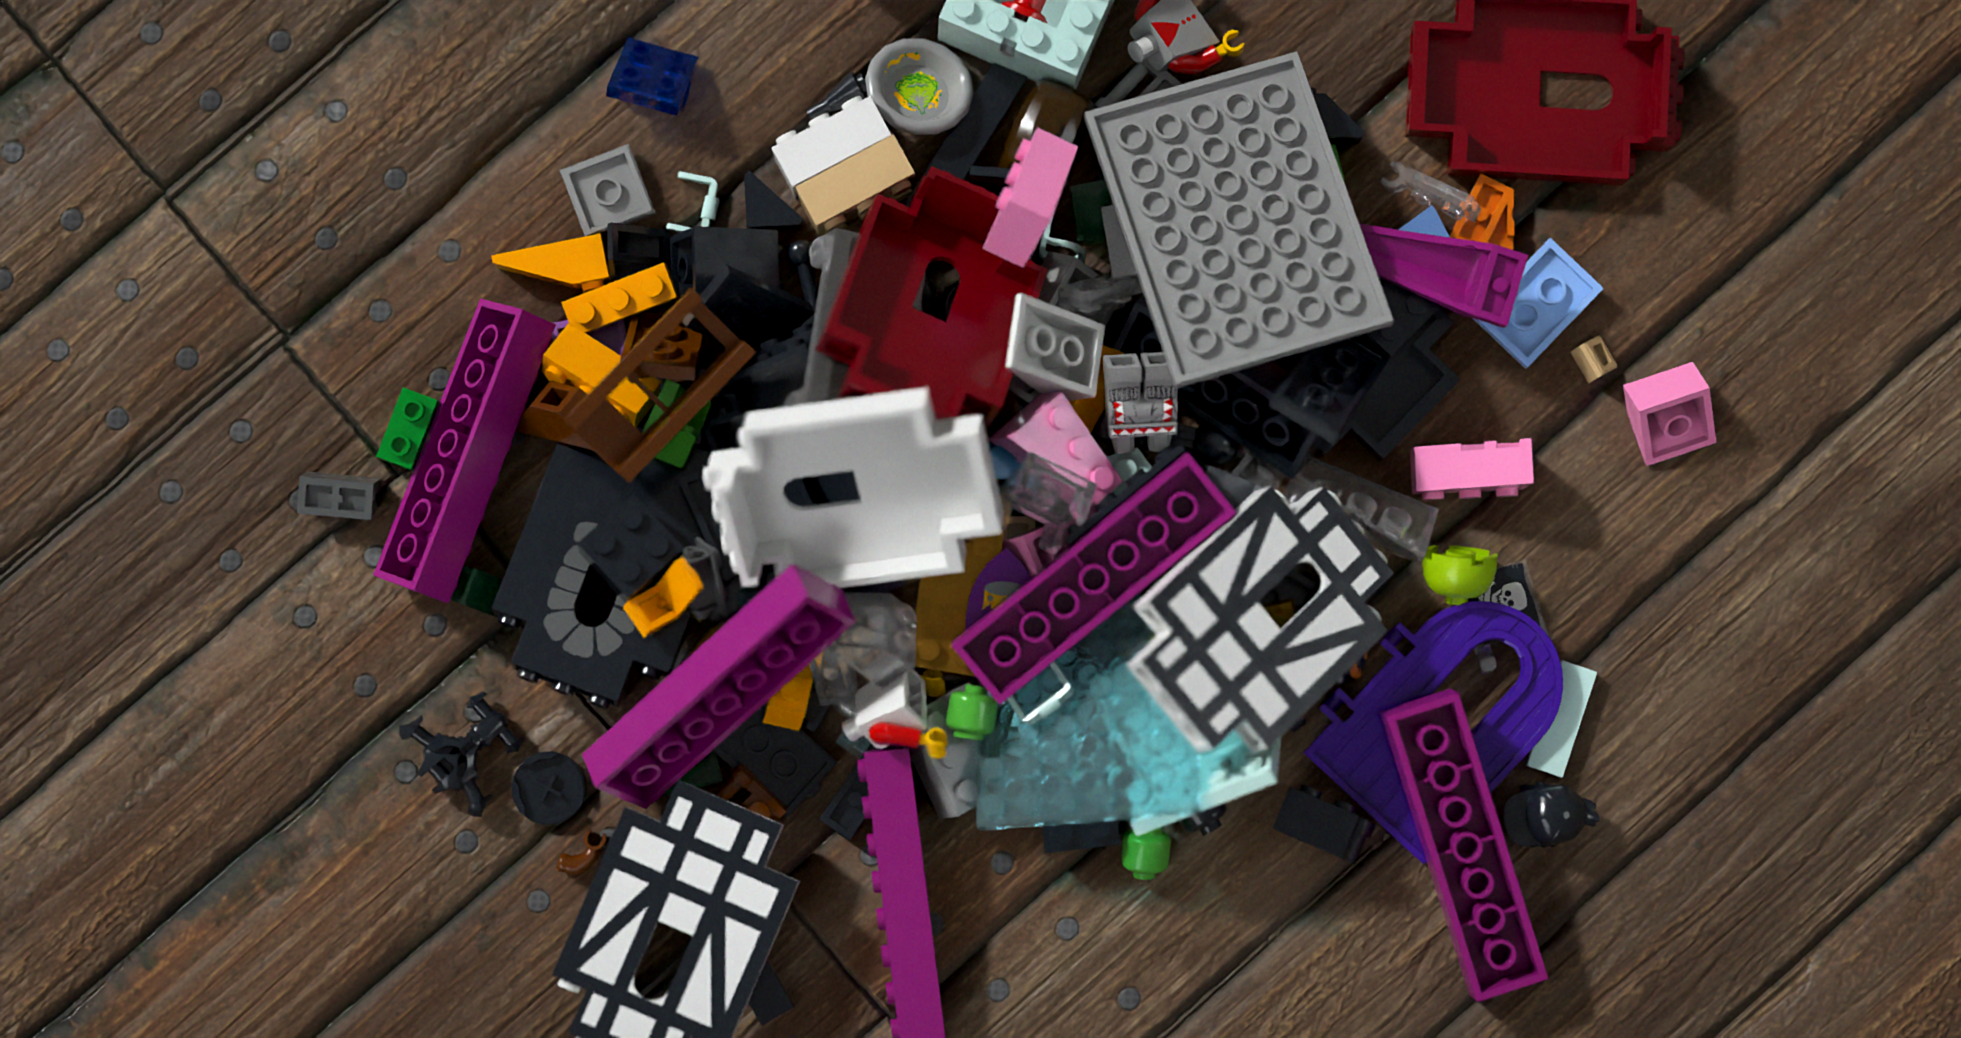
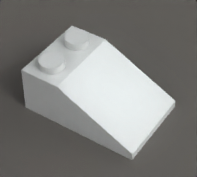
(1054, 349)

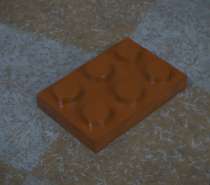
(674, 357)

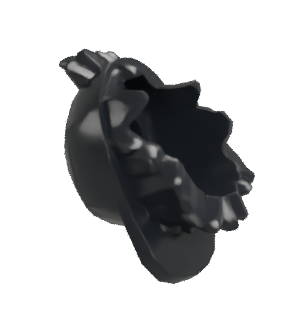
(1547, 815)

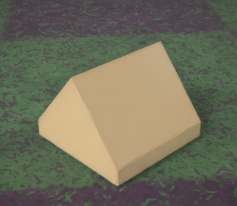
(1594, 359)

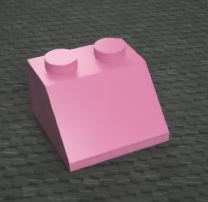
(1670, 413)

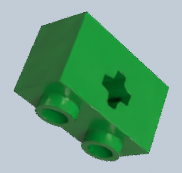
(407, 429)

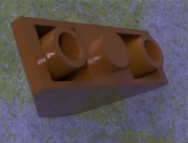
(547, 412)

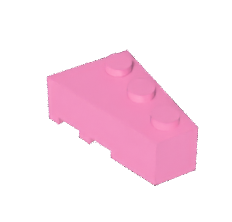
(1057, 433)
(1471, 469)

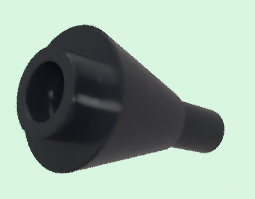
(848, 88)

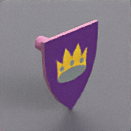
(994, 584)

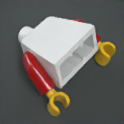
(898, 713)

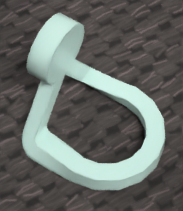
(1058, 242)

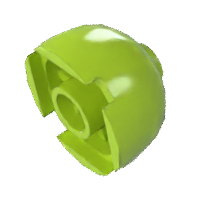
(1459, 572)

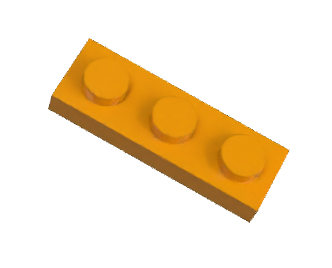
(621, 299)

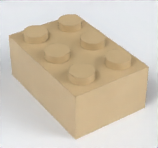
(852, 185)

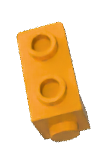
(665, 600)

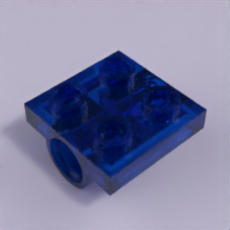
(652, 76)

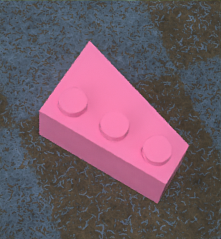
(1031, 197)

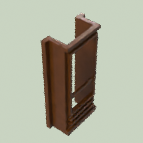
(618, 439)

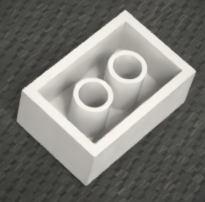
(829, 141)

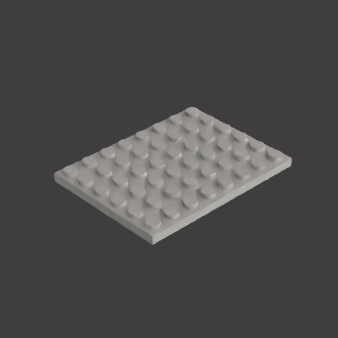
(1237, 219)

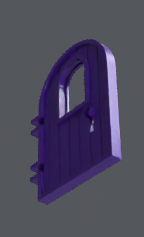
(1358, 750)

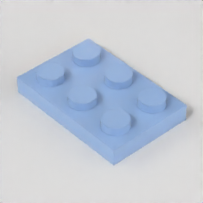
(1547, 301)

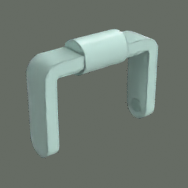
(710, 202)
(1048, 705)

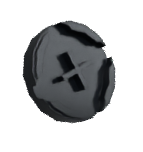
(549, 788)

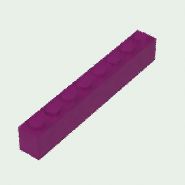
(903, 892)

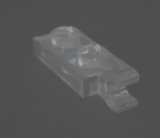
(1427, 190)

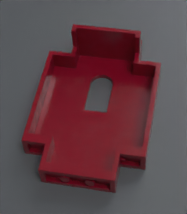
(1483, 88)
(906, 349)

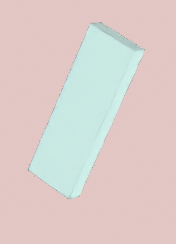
(1555, 747)

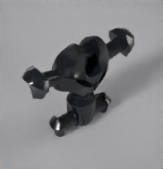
(454, 760)

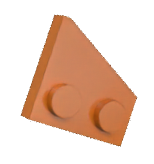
(1495, 220)

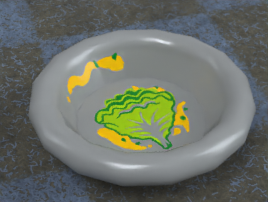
(919, 86)

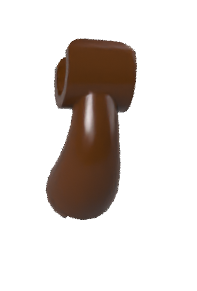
(581, 862)

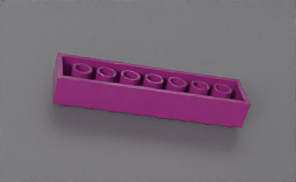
(464, 449)
(1093, 577)
(719, 687)
(1463, 844)

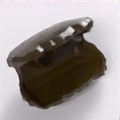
(1053, 109)

